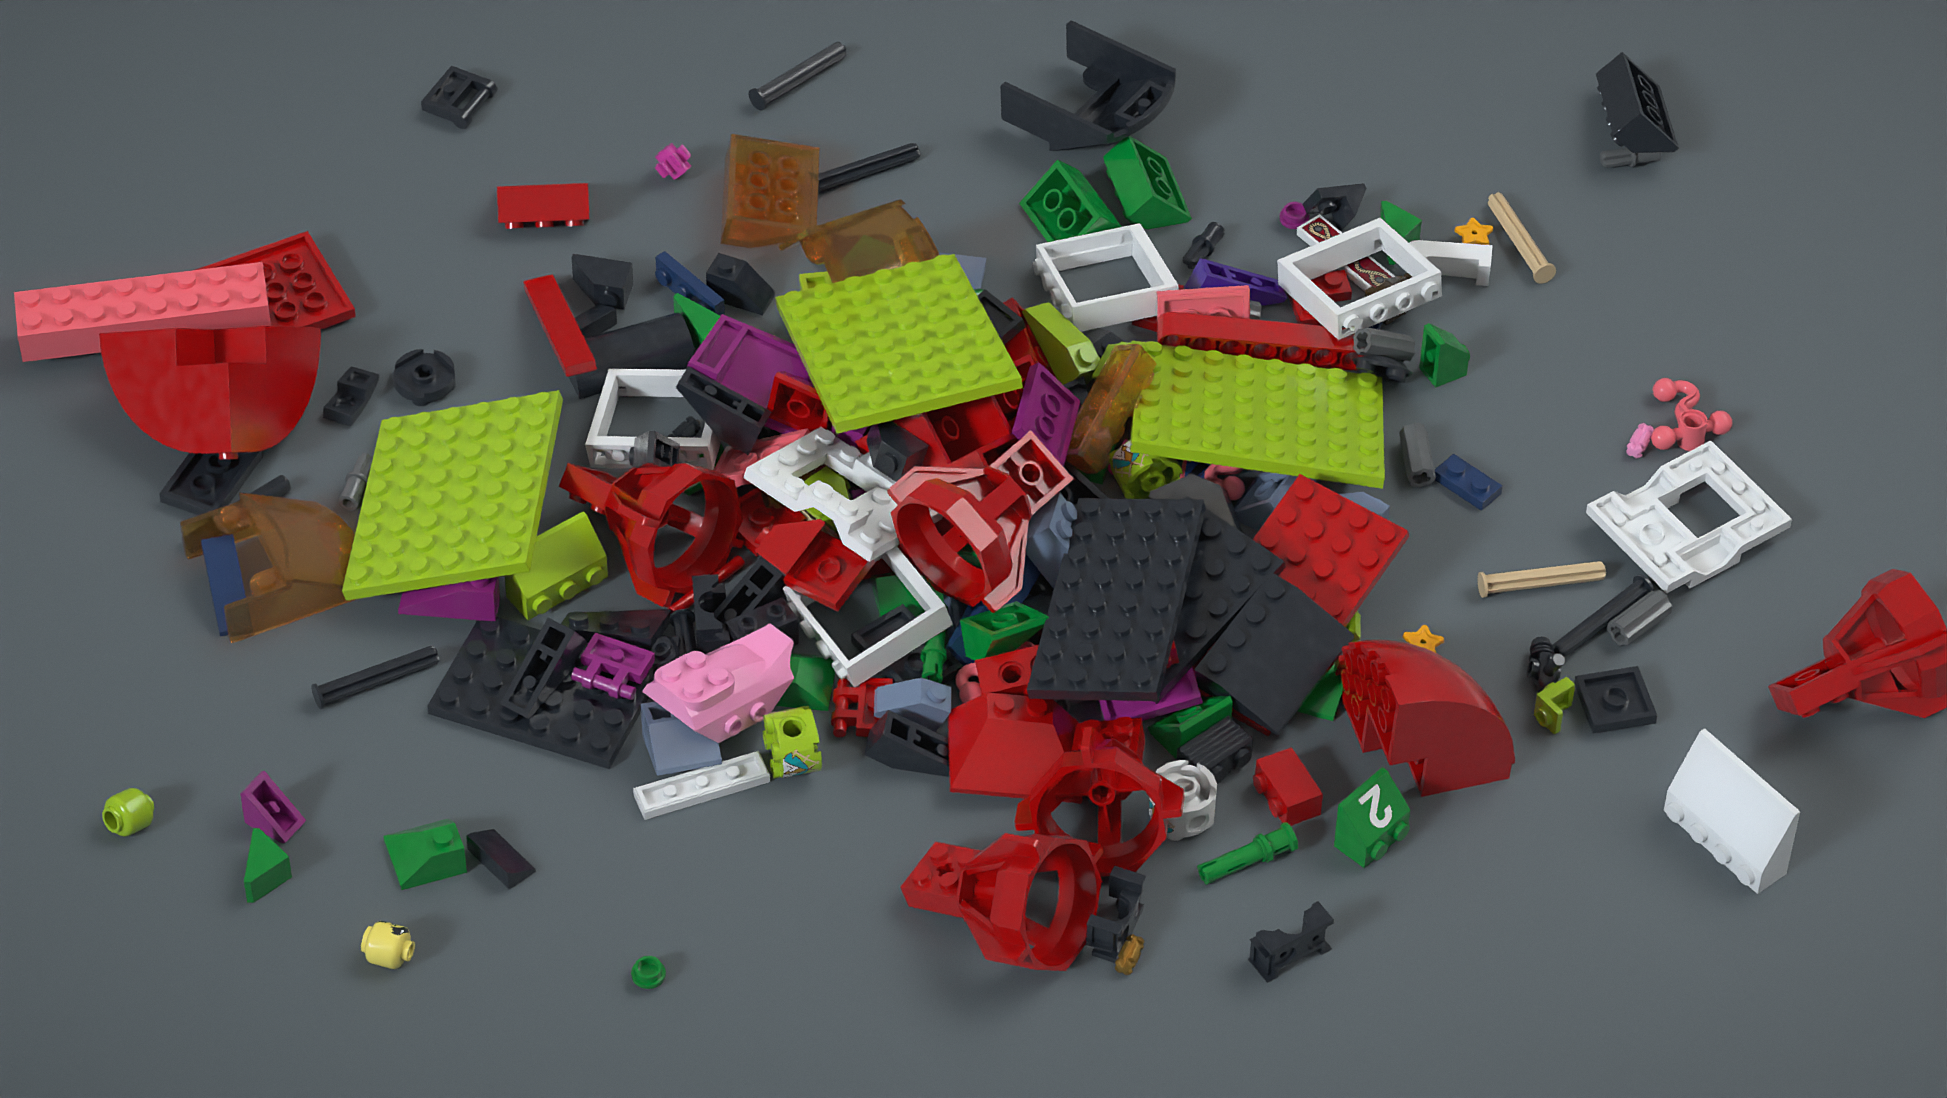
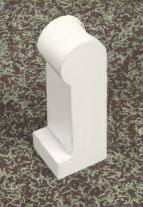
(1458, 258)

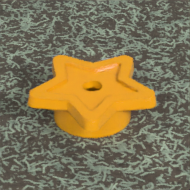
(1474, 232)
(1423, 635)

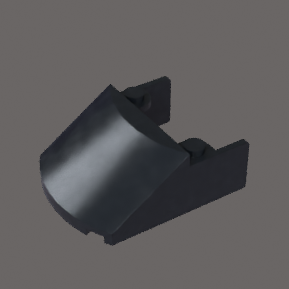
(1128, 96)

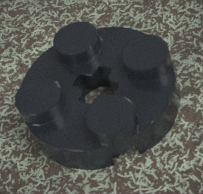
(426, 389)

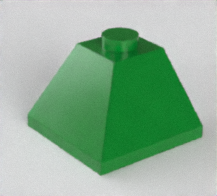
(1001, 631)
(811, 682)
(426, 853)

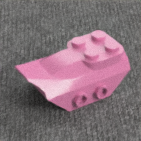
(726, 687)

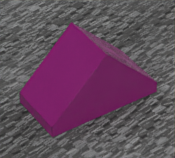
(270, 809)

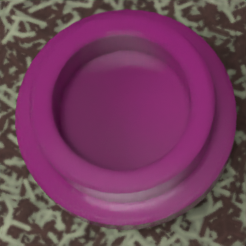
(1293, 215)

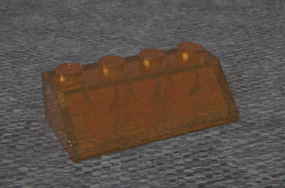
(1108, 407)

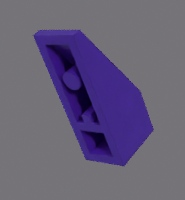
(1212, 274)

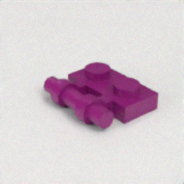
(615, 658)

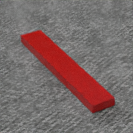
(559, 325)

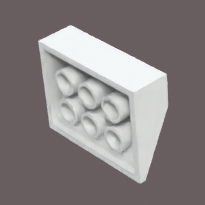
(1733, 813)

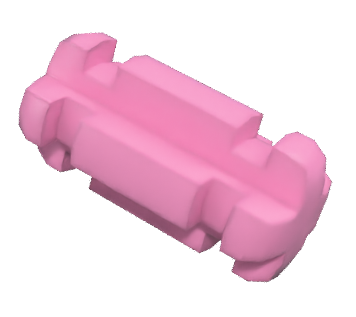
(1639, 440)

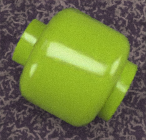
(128, 812)

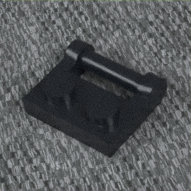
(452, 90)

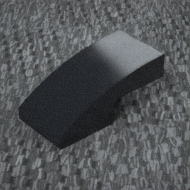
(352, 396)

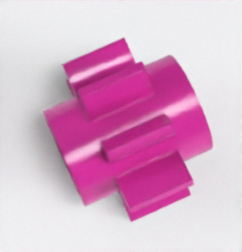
(672, 161)

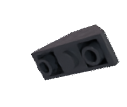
(1214, 496)

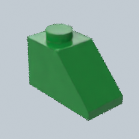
(1442, 356)

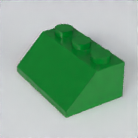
(1145, 185)
(1066, 205)

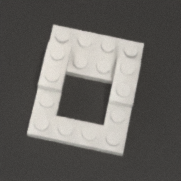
(862, 523)
(1664, 544)

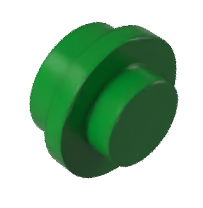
(648, 972)

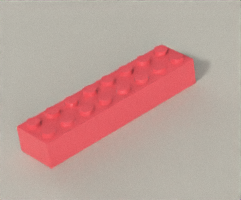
(70, 317)

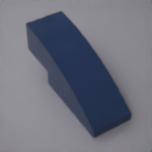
(223, 575)

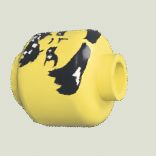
(387, 944)

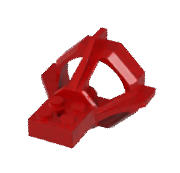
(643, 503)
(987, 511)
(1883, 635)
(1107, 769)
(993, 890)

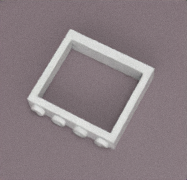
(1099, 248)
(1300, 267)
(648, 384)
(893, 646)

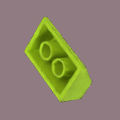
(562, 565)

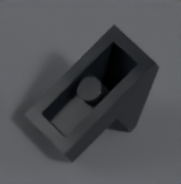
(1338, 200)

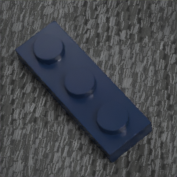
(682, 281)

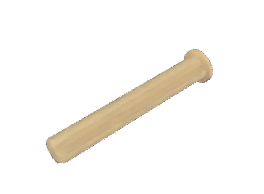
(1521, 238)
(1540, 577)

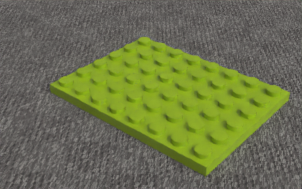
(897, 343)
(1262, 416)
(454, 496)

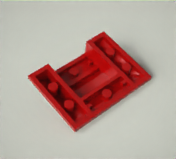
(1006, 744)

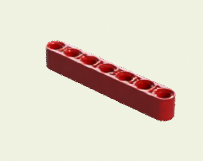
(1258, 339)

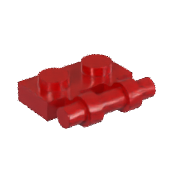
(864, 696)

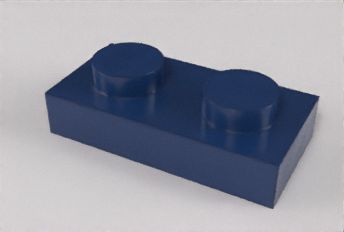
(1467, 482)

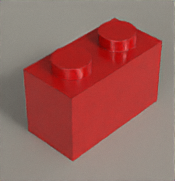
(1287, 787)

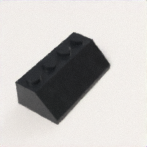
(1635, 108)

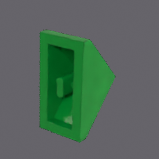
(1402, 222)
(266, 866)

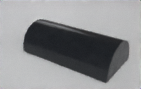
(645, 345)

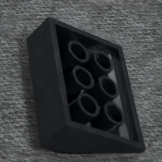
(1273, 654)

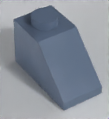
(915, 699)

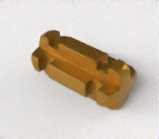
(1129, 954)

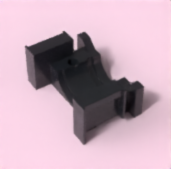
(707, 597)
(1108, 935)
(1278, 949)

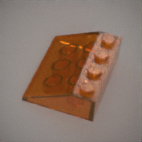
(768, 191)

